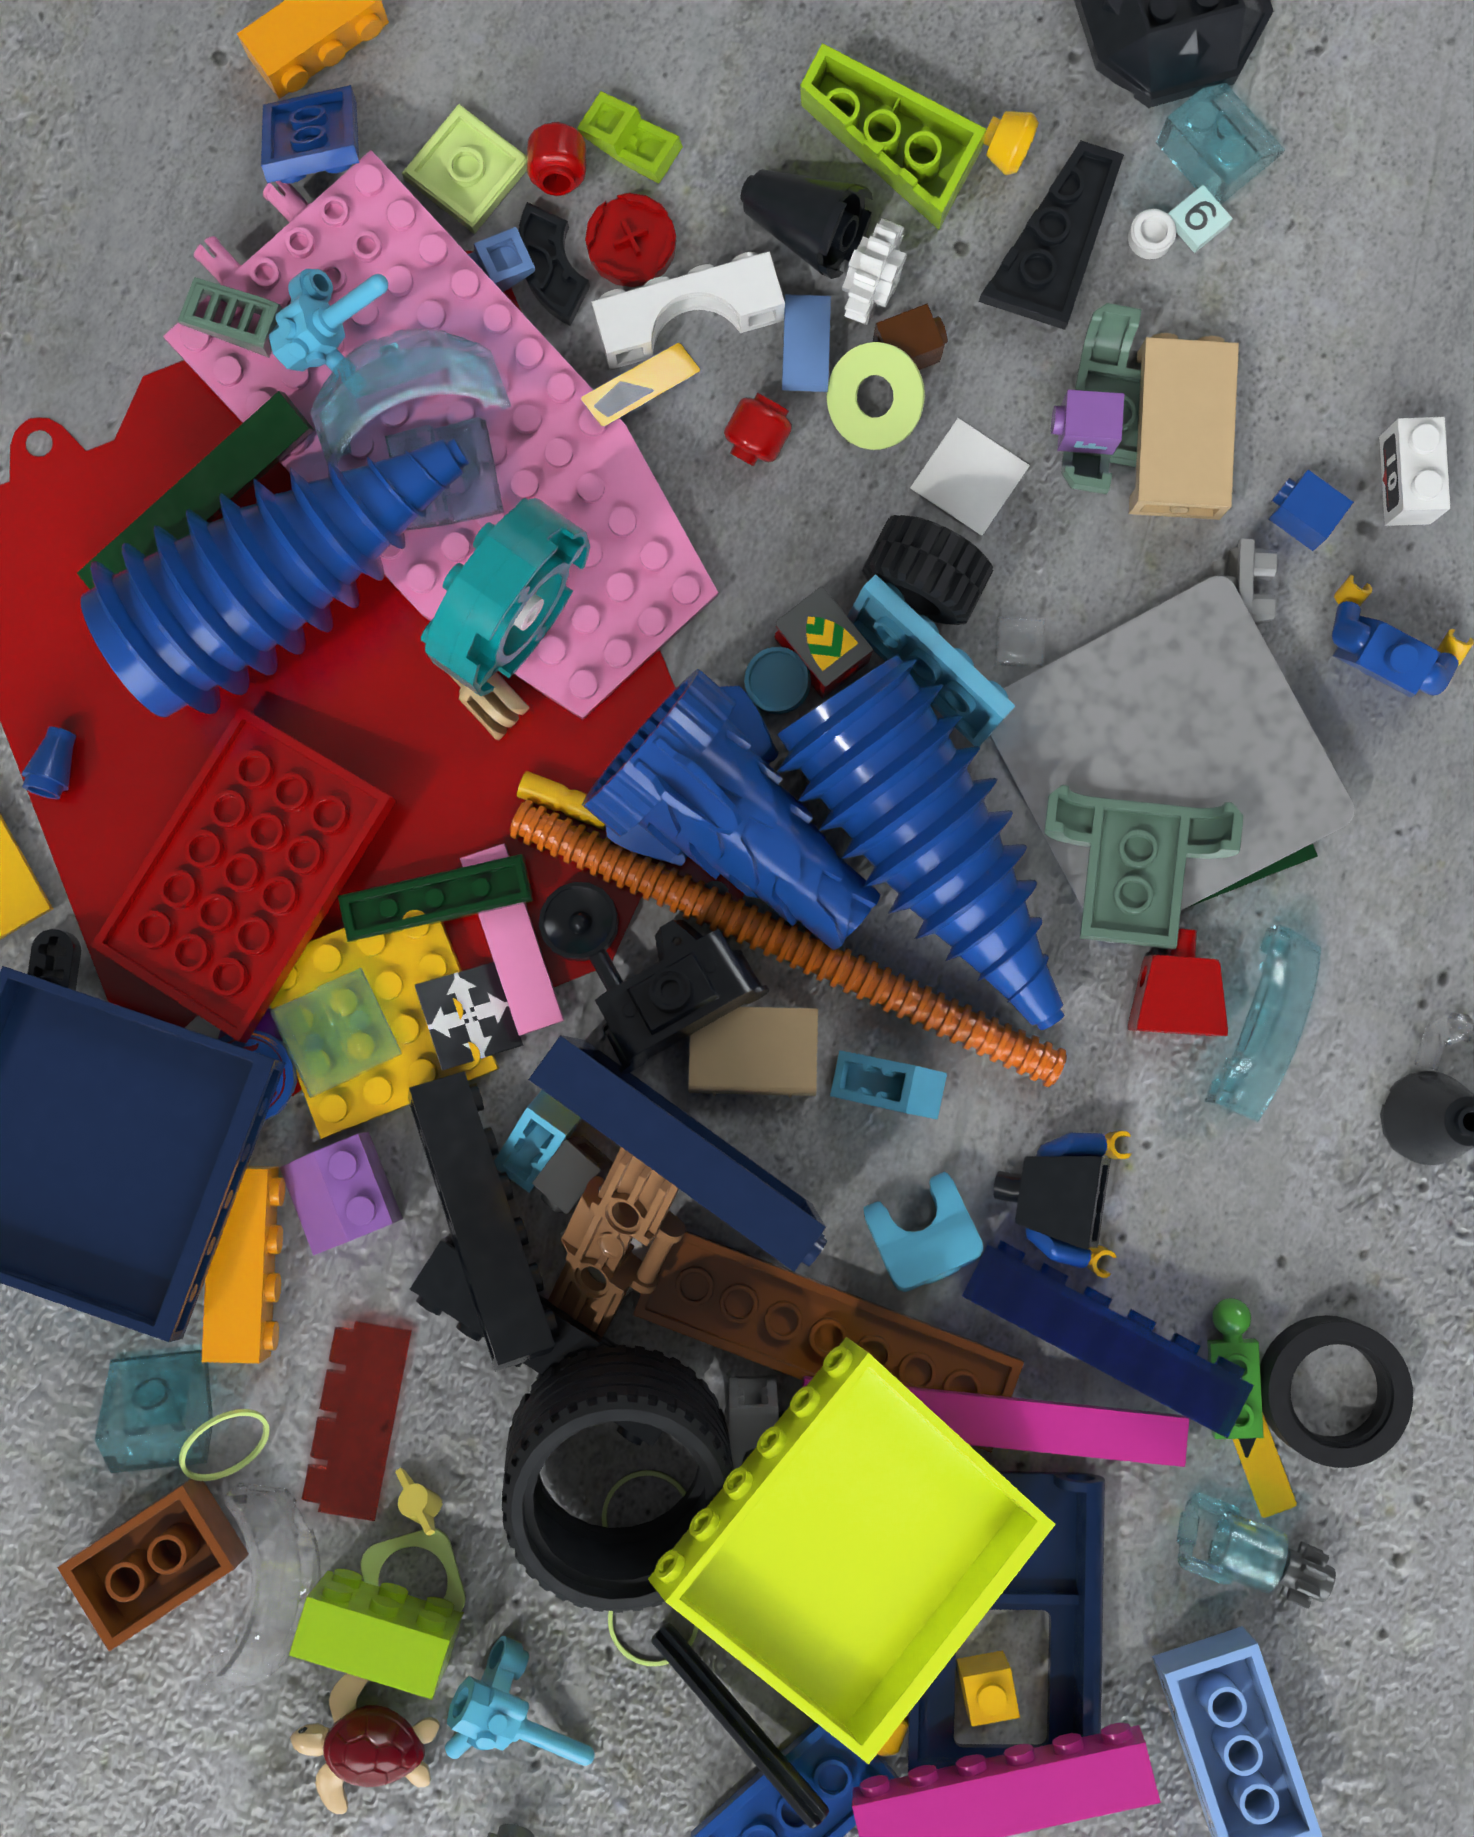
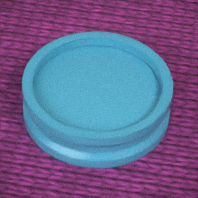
(777, 680)

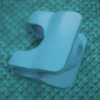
(931, 1253)

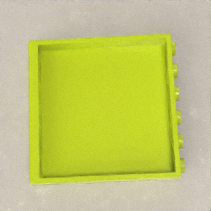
(852, 1551)

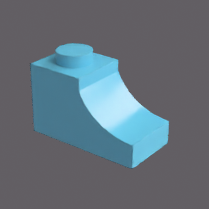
(888, 1084)
(536, 1139)

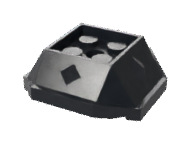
(1171, 46)

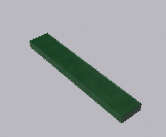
(226, 470)

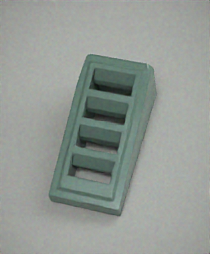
(256, 342)

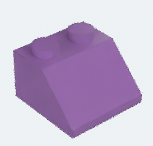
(341, 1192)

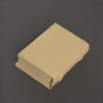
(756, 1053)

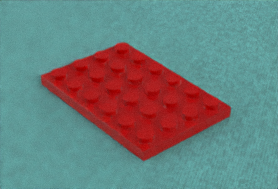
(243, 874)

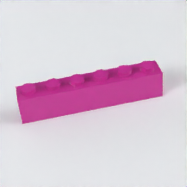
(1012, 1791)

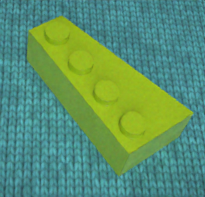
(894, 130)

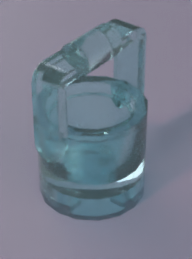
(1238, 1549)

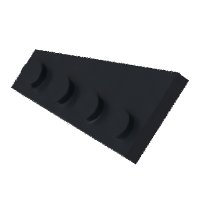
(1053, 251)

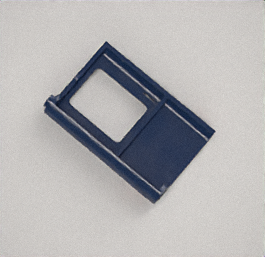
(1067, 1583)

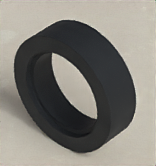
(1392, 1403)

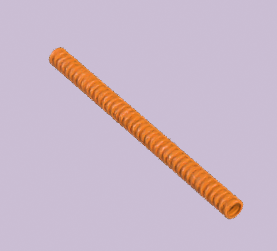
(788, 943)

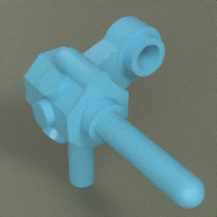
(310, 327)
(492, 1717)

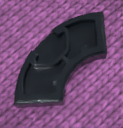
(554, 281)

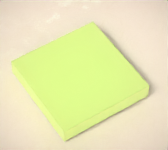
(466, 168)

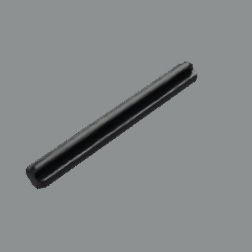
(740, 1726)

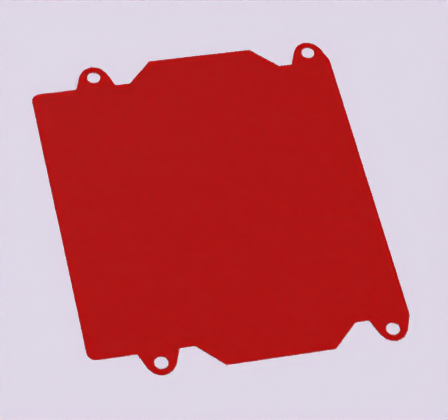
(353, 696)

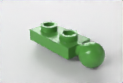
(1232, 1320)

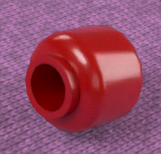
(556, 158)
(757, 429)

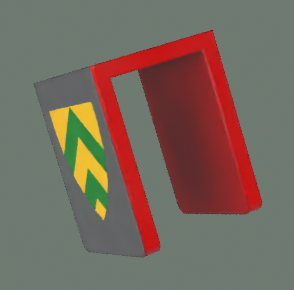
(823, 641)

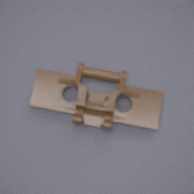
(599, 1235)

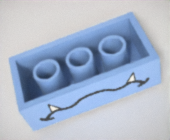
(1235, 1738)

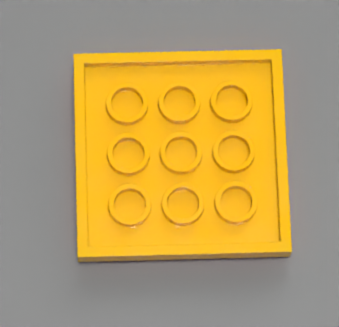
(392, 969)

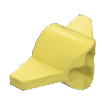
(418, 1502)

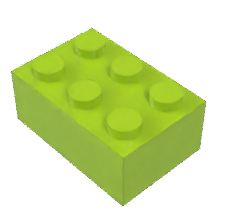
(377, 1632)

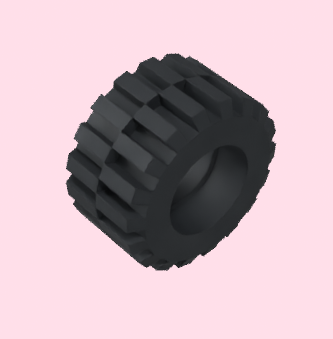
(931, 568)

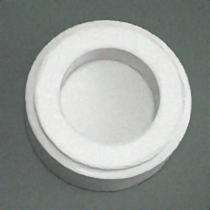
(1152, 234)

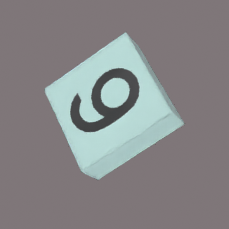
(1199, 218)

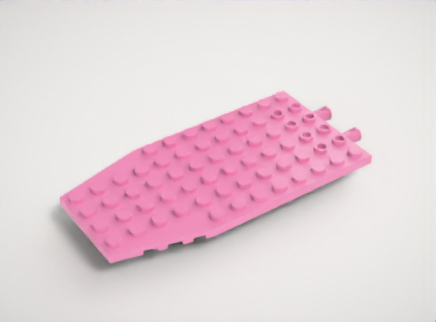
(548, 446)

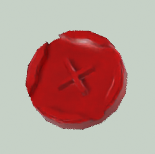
(630, 240)

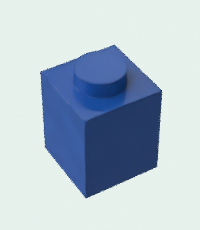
(1309, 509)

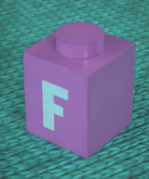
(1089, 422)

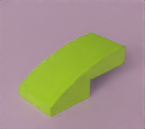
(628, 138)

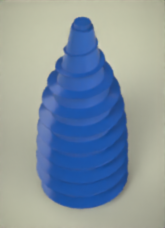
(252, 579)
(925, 827)

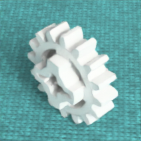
(874, 271)

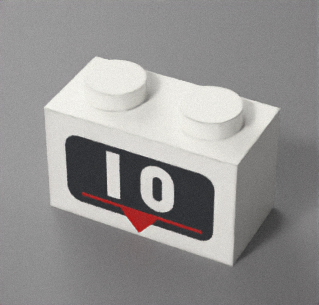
(1414, 471)

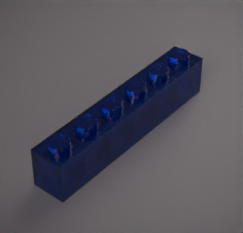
(1107, 1339)

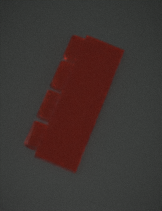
(366, 1410)

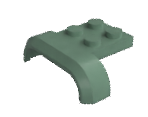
(1105, 370)
(1138, 860)

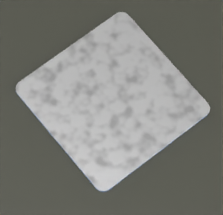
(1177, 715)

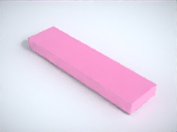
(518, 958)

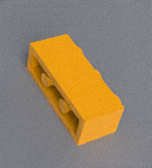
(307, 36)

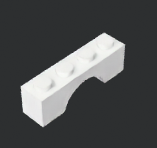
(739, 290)

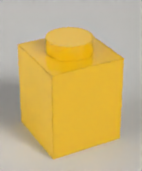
(988, 1688)

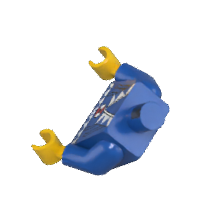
(1390, 653)

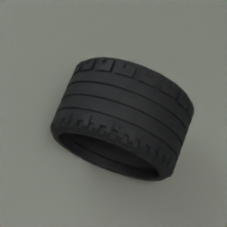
(620, 1383)

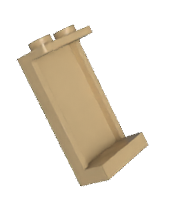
(1185, 427)

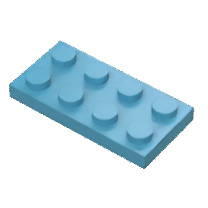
(896, 629)

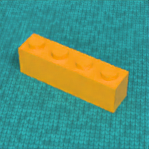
(243, 1274)

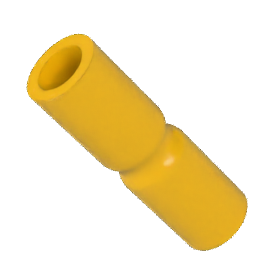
(556, 798)

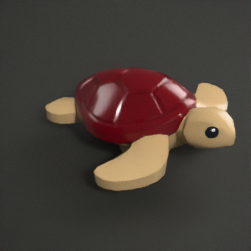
(364, 1745)

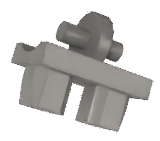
(1244, 567)

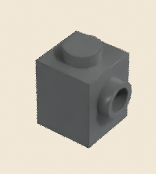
(569, 1172)

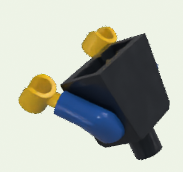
(1064, 1196)

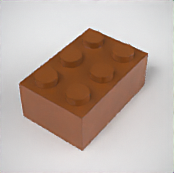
(153, 1562)

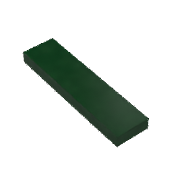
(438, 895)

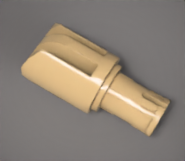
(495, 709)

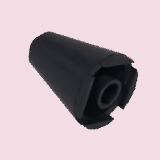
(809, 215)
(1429, 1118)

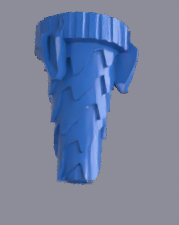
(704, 790)

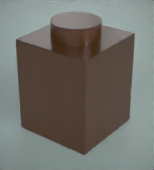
(915, 334)

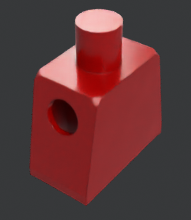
(1180, 993)

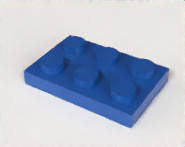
(309, 135)

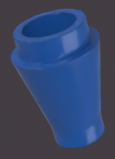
(50, 765)

